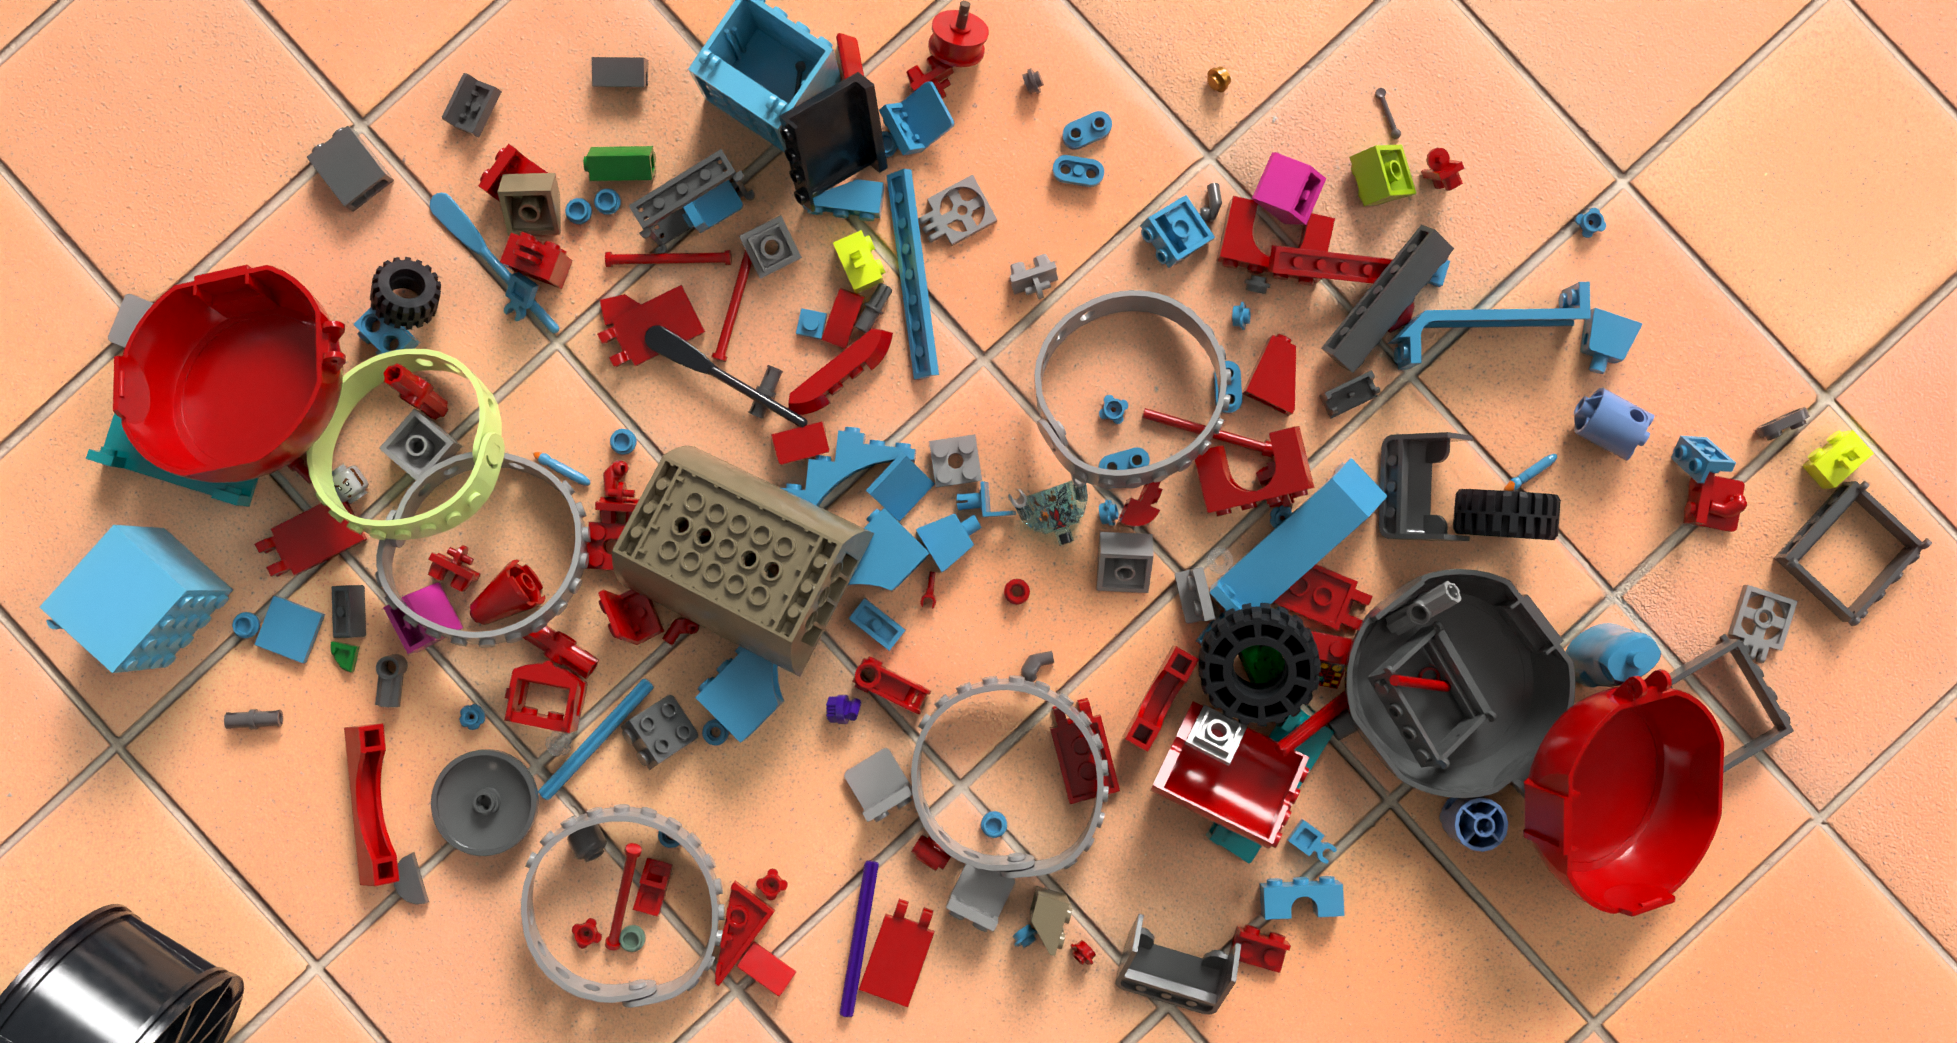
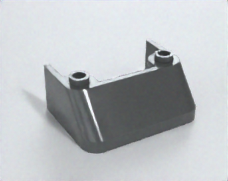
(1407, 483)
(1174, 975)

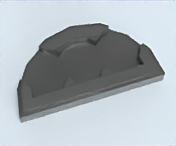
(410, 881)

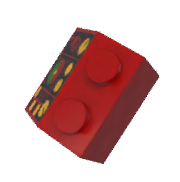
(1333, 657)

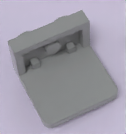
(128, 316)
(879, 785)
(979, 897)

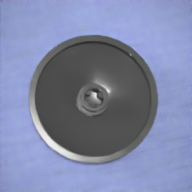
(484, 802)

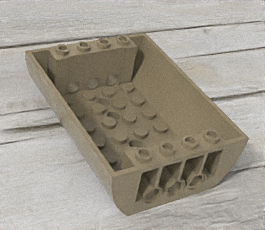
(710, 581)

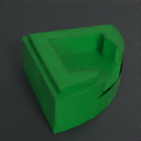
(345, 655)

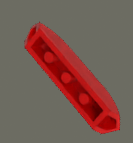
(867, 351)

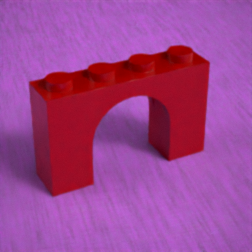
(1239, 248)
(1290, 475)

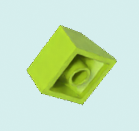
(1382, 174)

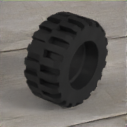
(1506, 514)

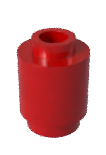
(930, 853)

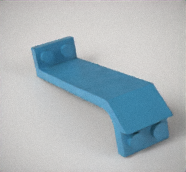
(1573, 305)
(1300, 539)

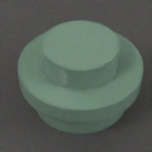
(632, 938)

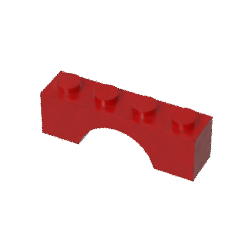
(1159, 697)

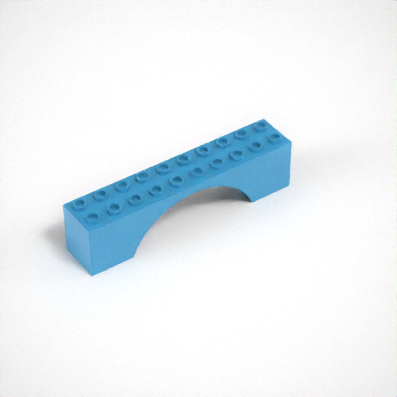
(749, 685)

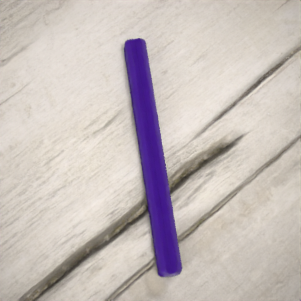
(859, 938)

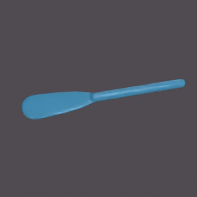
(459, 224)

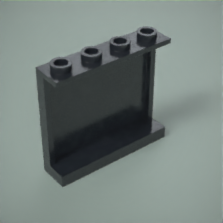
(833, 137)

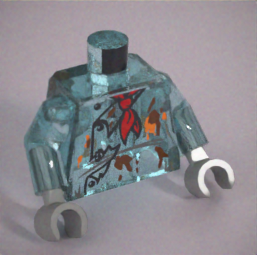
(1053, 509)

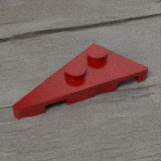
(743, 922)

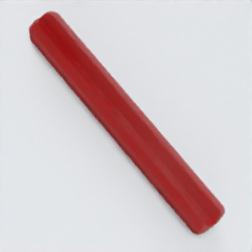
(1312, 725)

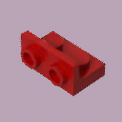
(1261, 949)

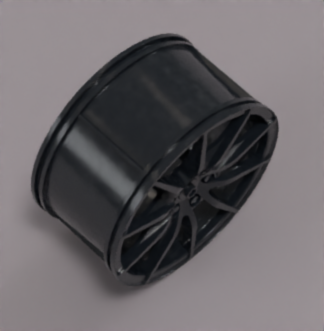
(119, 984)

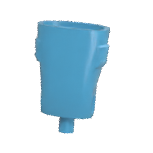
(1611, 654)

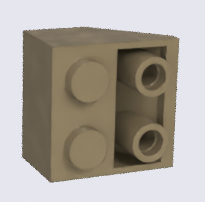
(1048, 915)

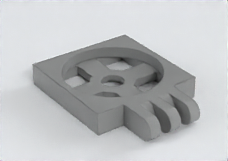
(940, 222)
(1755, 641)

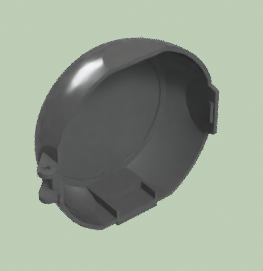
(1511, 659)

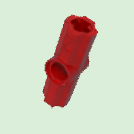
(415, 391)
(563, 650)

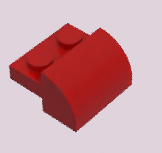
(1140, 512)

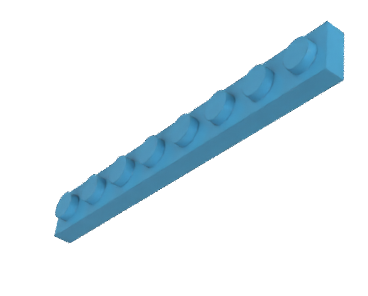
(912, 274)

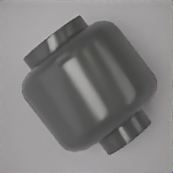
(587, 843)

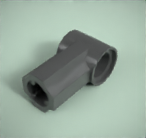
(390, 684)

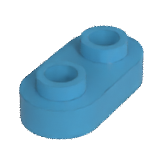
(1088, 131)
(1078, 168)
(1234, 389)
(1123, 459)

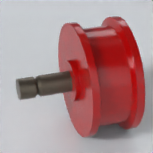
(958, 37)

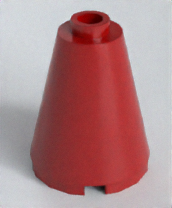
(508, 594)

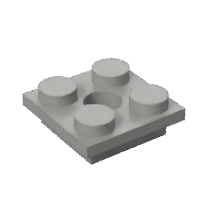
(755, 241)
(964, 446)
(1205, 741)

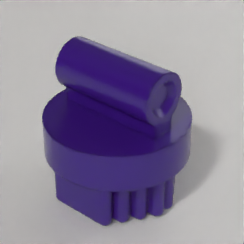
(842, 710)

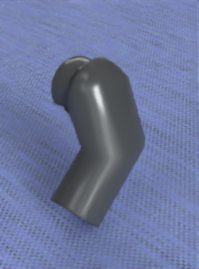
(1215, 202)
(1034, 663)

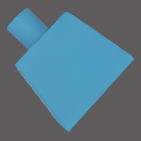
(1607, 338)
(948, 538)

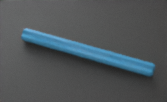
(594, 741)

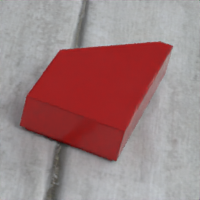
(615, 306)

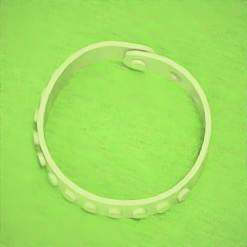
(487, 449)

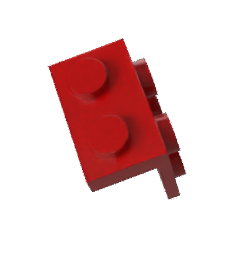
(507, 161)
(1699, 498)
(630, 616)

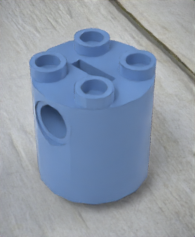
(1612, 423)
(1474, 822)

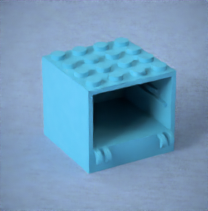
(752, 69)
(136, 599)

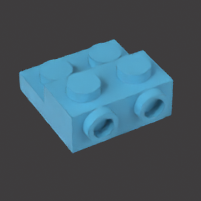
(1176, 231)

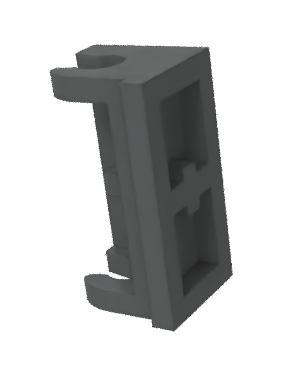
(619, 71)
(1350, 394)

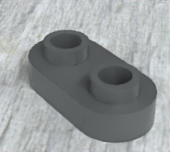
(1774, 427)

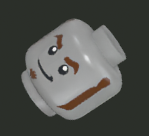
(349, 483)

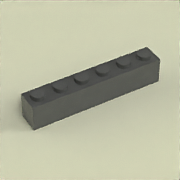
(1388, 298)

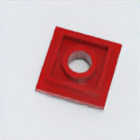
(596, 548)

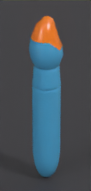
(561, 468)
(1516, 482)

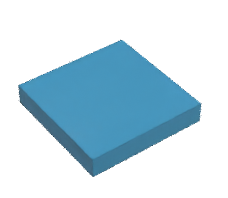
(900, 486)
(289, 629)

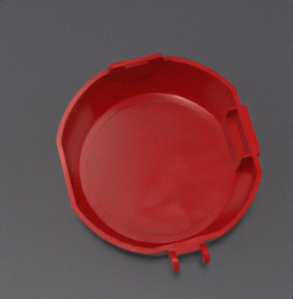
(230, 375)
(1627, 794)

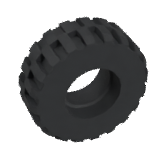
(1267, 700)

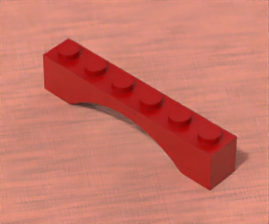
(373, 846)

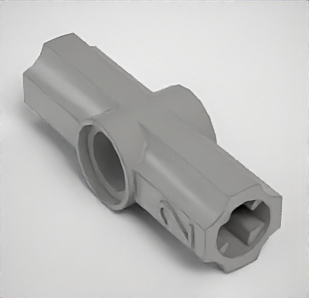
(1432, 602)

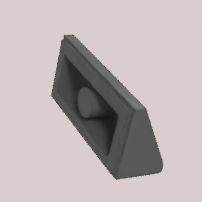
(348, 611)

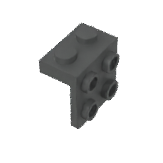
(659, 731)

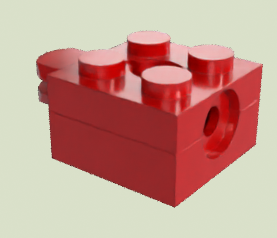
(538, 261)

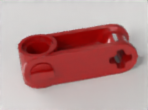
(891, 685)

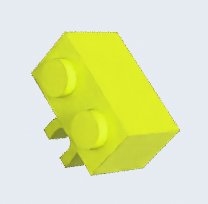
(859, 262)
(1837, 459)

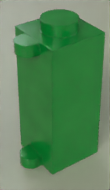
(620, 163)

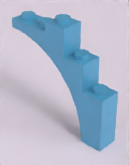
(850, 457)

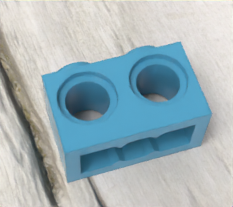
(382, 338)

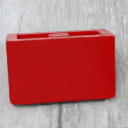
(800, 442)

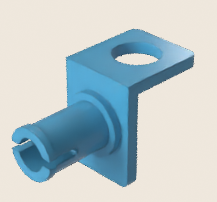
(982, 501)

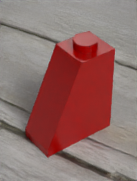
(1275, 375)

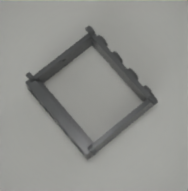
(666, 202)
(1822, 521)
(1462, 688)
(1764, 693)

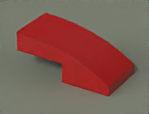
(843, 318)
(653, 887)

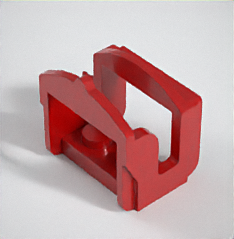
(547, 675)

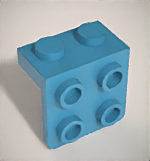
(917, 119)
(712, 207)

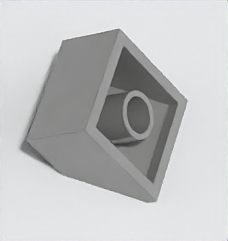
(419, 444)
(1124, 562)

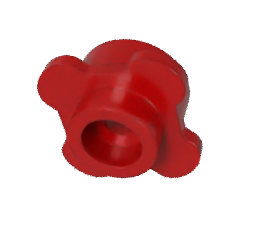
(764, 884)
(579, 933)
(1083, 952)

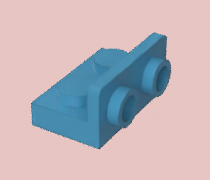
(1700, 456)

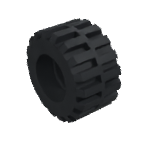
(401, 310)

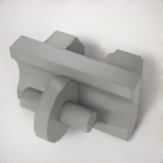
(1033, 279)

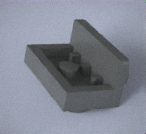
(471, 105)

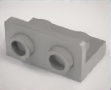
(1194, 595)

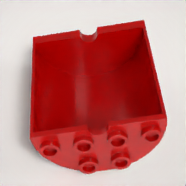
(1245, 797)

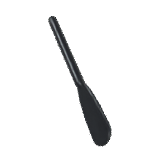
(680, 351)

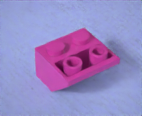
(1288, 189)
(430, 604)

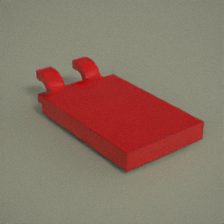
(668, 310)
(309, 540)
(1324, 598)
(1076, 757)
(898, 956)

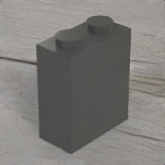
(349, 168)

